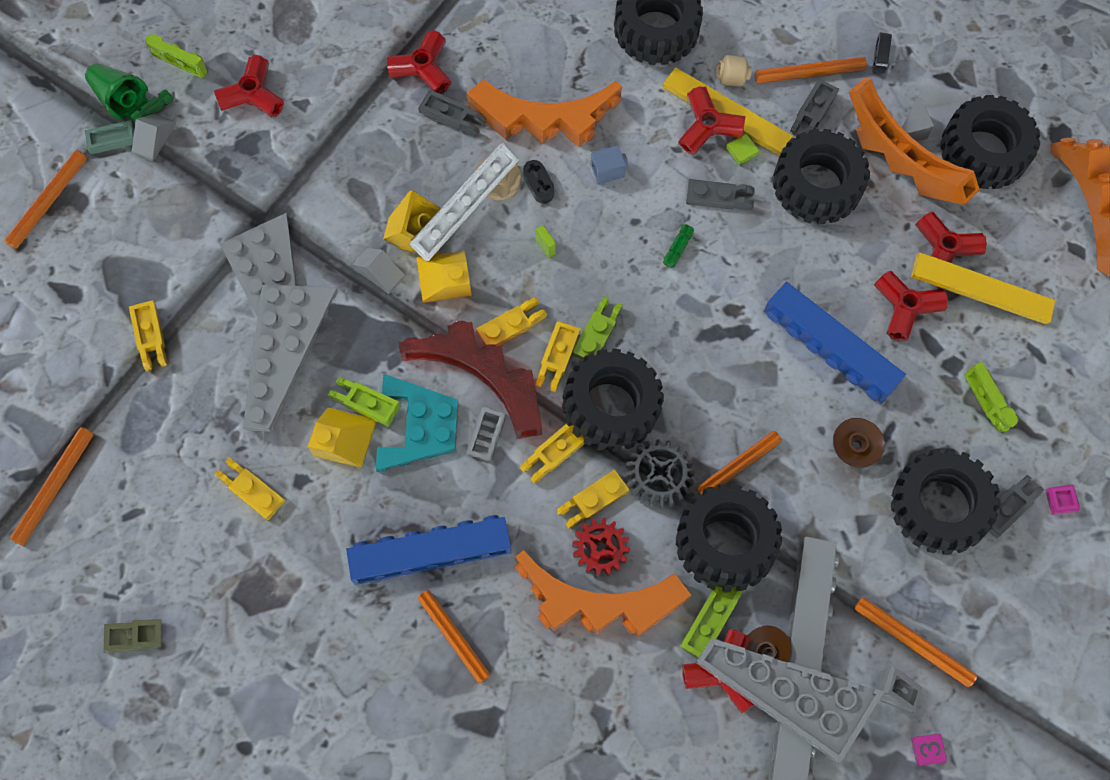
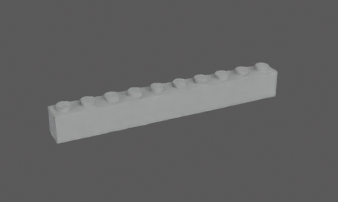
(808, 637)

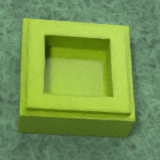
(742, 149)
(545, 241)

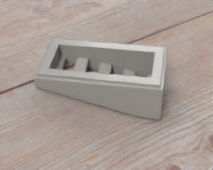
(486, 411)

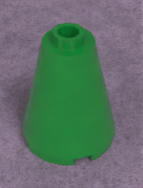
(117, 90)

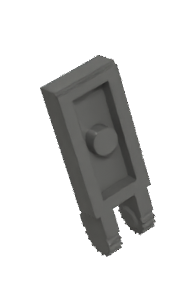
(815, 105)
(451, 113)
(719, 194)
(1013, 505)

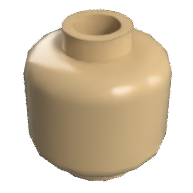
(733, 71)

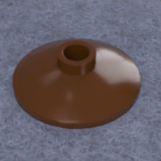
(864, 433)
(770, 639)

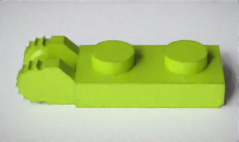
(176, 56)
(597, 330)
(990, 398)
(366, 401)

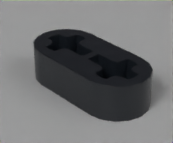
(882, 52)
(534, 183)

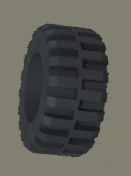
(656, 43)
(1004, 121)
(825, 150)
(617, 370)
(964, 475)
(735, 507)

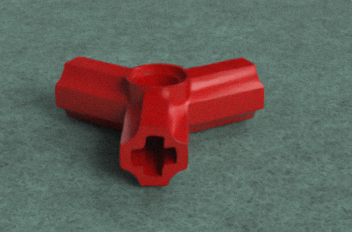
(413, 63)
(242, 92)
(703, 109)
(960, 244)
(903, 316)
(697, 677)

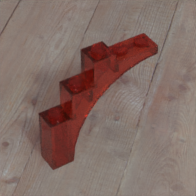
(459, 349)

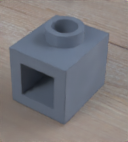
(608, 164)

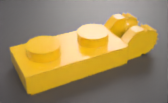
(510, 323)
(148, 332)
(558, 353)
(553, 452)
(252, 490)
(594, 498)

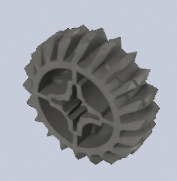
(648, 456)

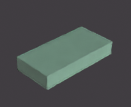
(110, 137)

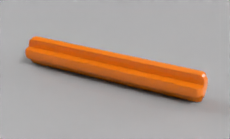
(741, 462)
(453, 636)

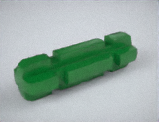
(153, 105)
(678, 246)

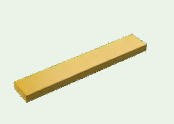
(755, 127)
(983, 288)

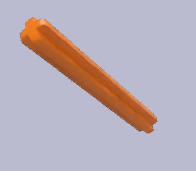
(810, 70)
(45, 199)
(51, 486)
(916, 642)

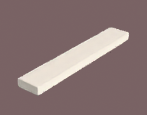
(463, 202)

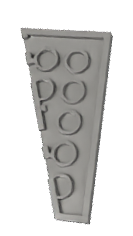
(262, 257)
(282, 342)
(806, 701)

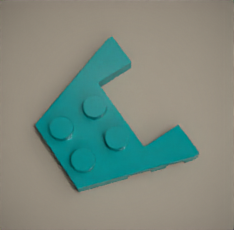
(429, 424)

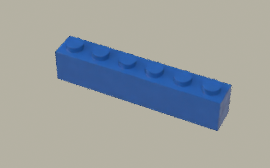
(834, 343)
(428, 550)

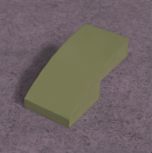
(132, 636)

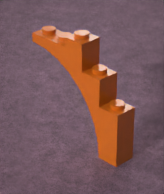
(543, 120)
(906, 156)
(1091, 168)
(598, 610)

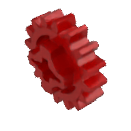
(592, 541)

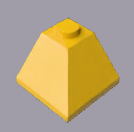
(408, 220)
(444, 277)
(342, 437)

